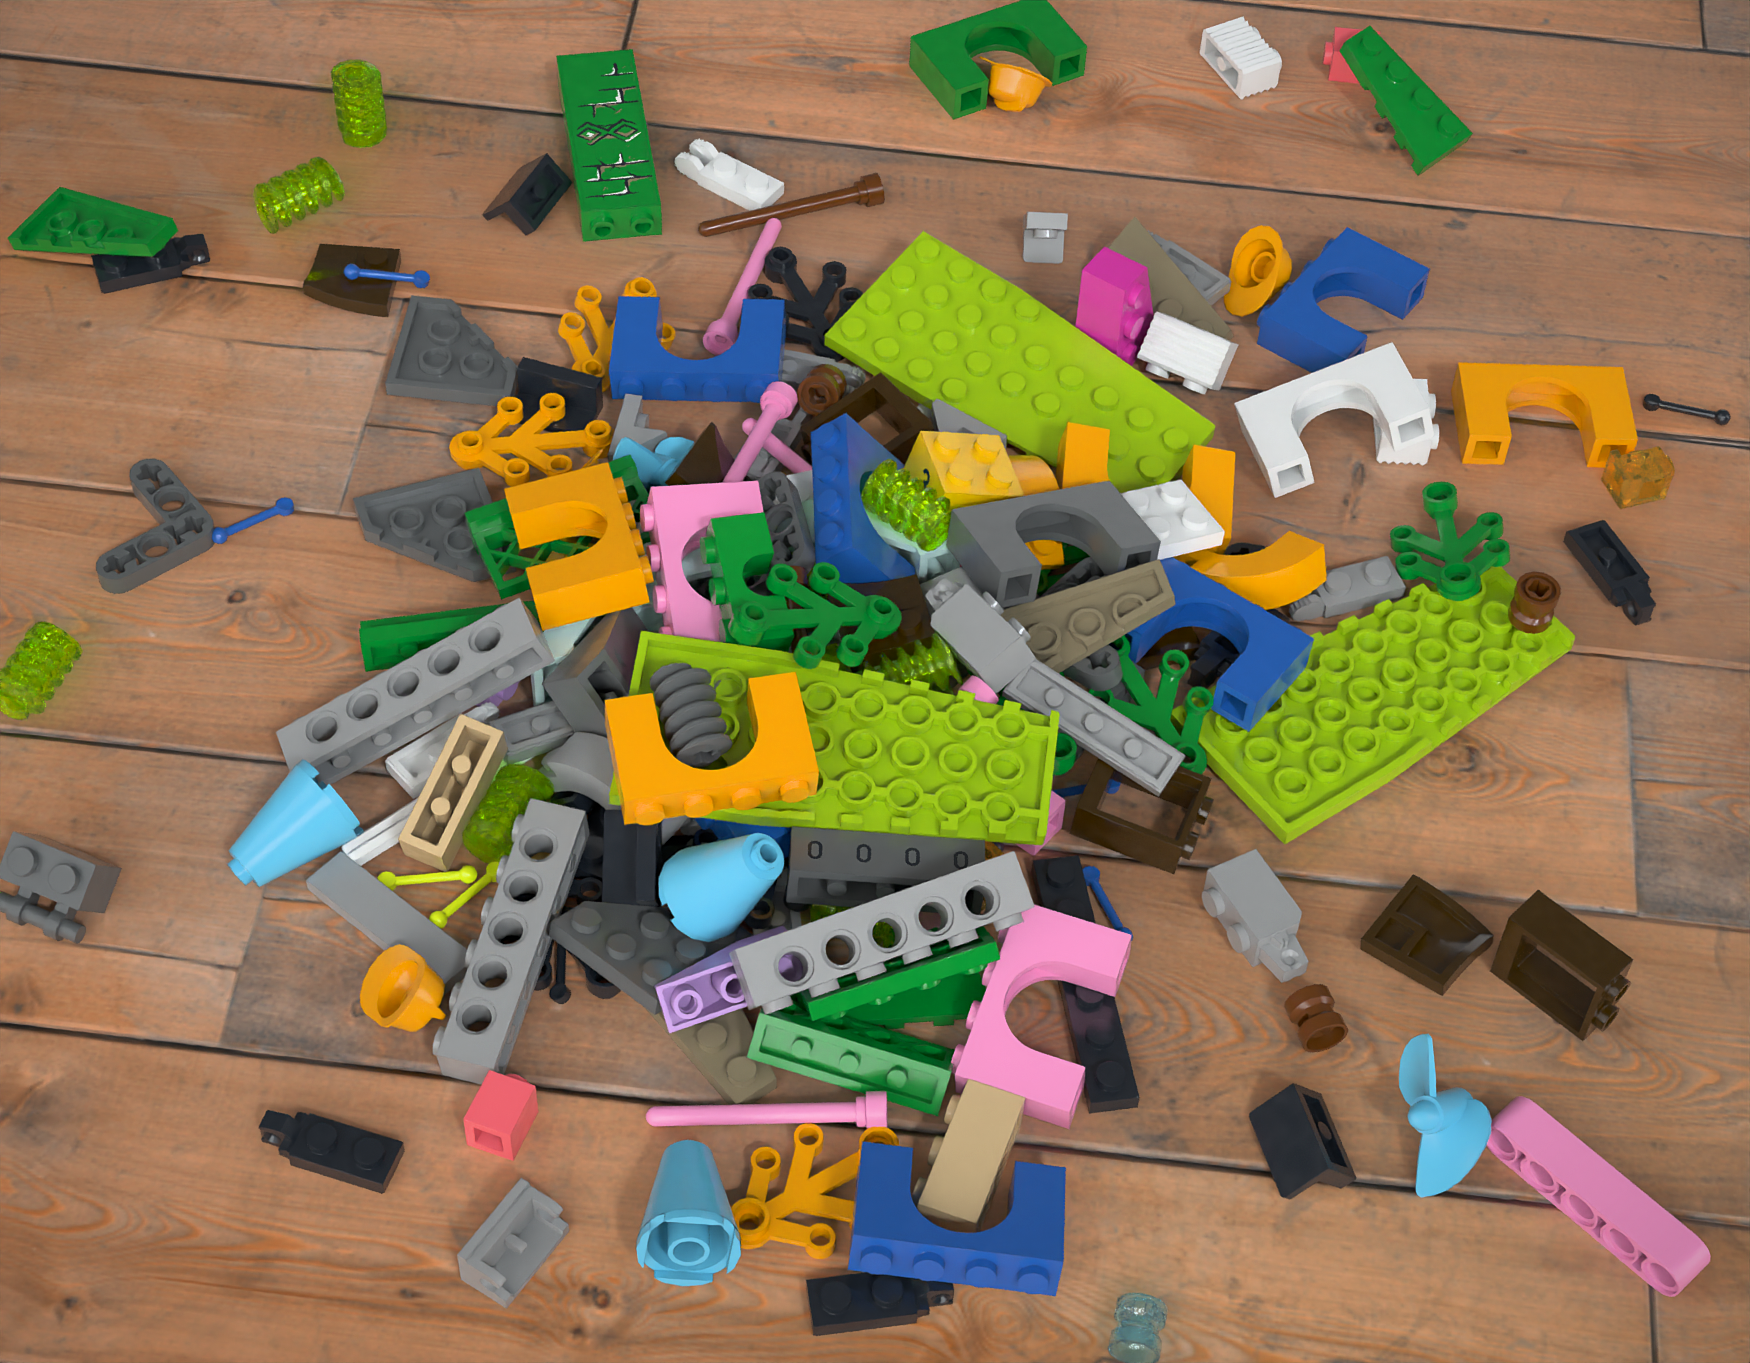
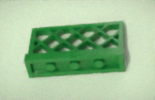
(493, 528)

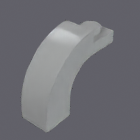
(587, 768)

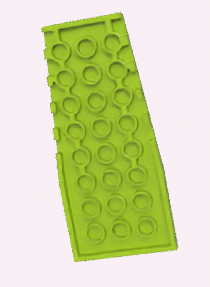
(1006, 359)
(1376, 701)
(883, 749)

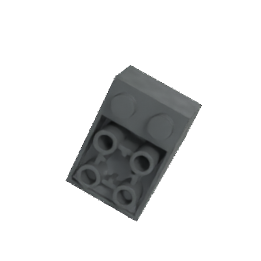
(597, 671)

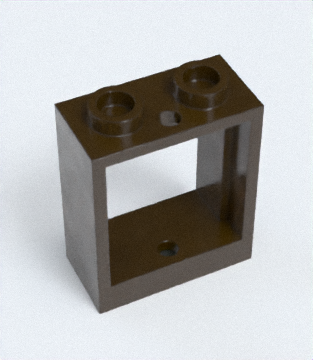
(880, 396)
(1137, 842)
(1548, 984)

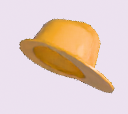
(1014, 86)
(1257, 270)
(402, 990)

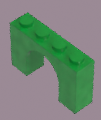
(1023, 27)

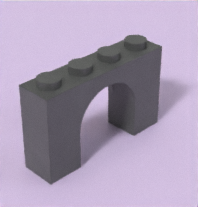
(1093, 517)

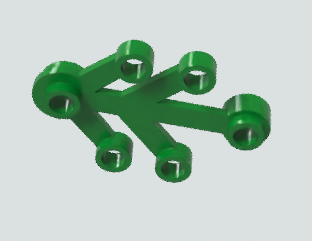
(1457, 578)
(872, 614)
(1156, 712)

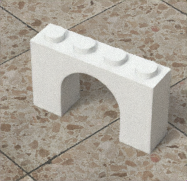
(1368, 382)

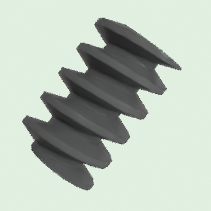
(690, 714)

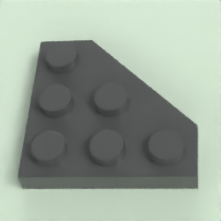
(447, 357)
(429, 522)
(633, 945)

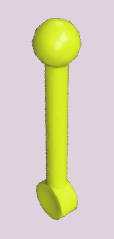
(466, 874)
(440, 918)

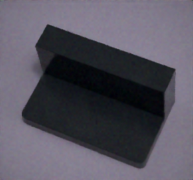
(530, 194)
(580, 391)
(631, 861)
(1300, 1141)

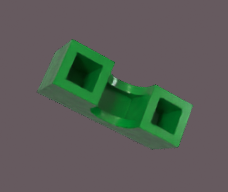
(736, 550)

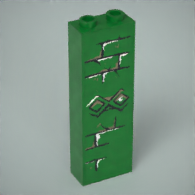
(608, 145)

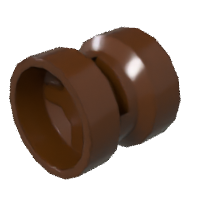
(827, 382)
(1534, 602)
(1314, 1014)

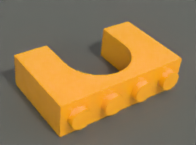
(1588, 395)
(1206, 472)
(598, 579)
(659, 786)

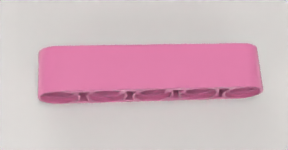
(1597, 1197)

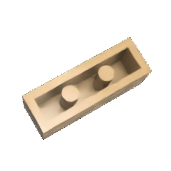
(453, 792)
(969, 1157)

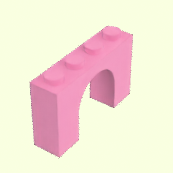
(676, 522)
(1037, 950)

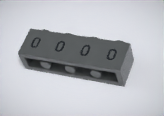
(865, 866)

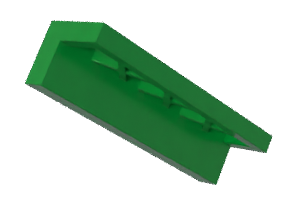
(396, 639)
(854, 1056)

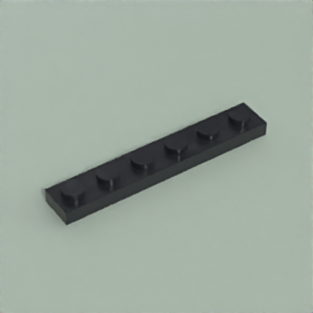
(1089, 1013)

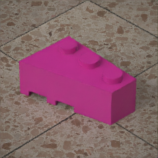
(1115, 303)

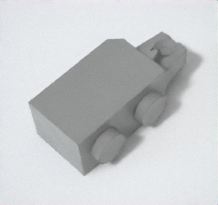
(978, 634)
(1256, 914)

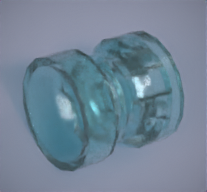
(1138, 1327)

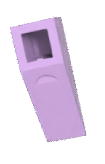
(712, 986)

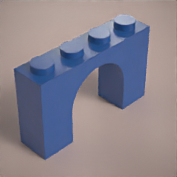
(1347, 267)
(738, 375)
(844, 535)
(1268, 647)
(897, 1240)

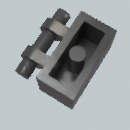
(57, 873)

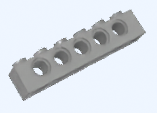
(418, 693)
(542, 829)
(997, 879)

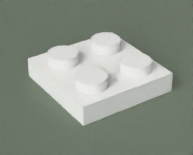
(1175, 518)

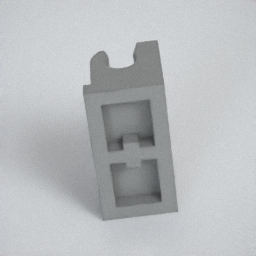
(512, 1243)

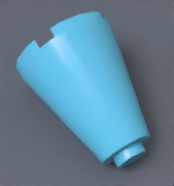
(293, 828)
(718, 883)
(688, 1219)

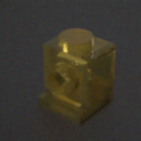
(1638, 476)

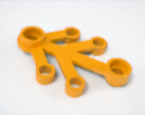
(599, 363)
(482, 447)
(800, 1193)

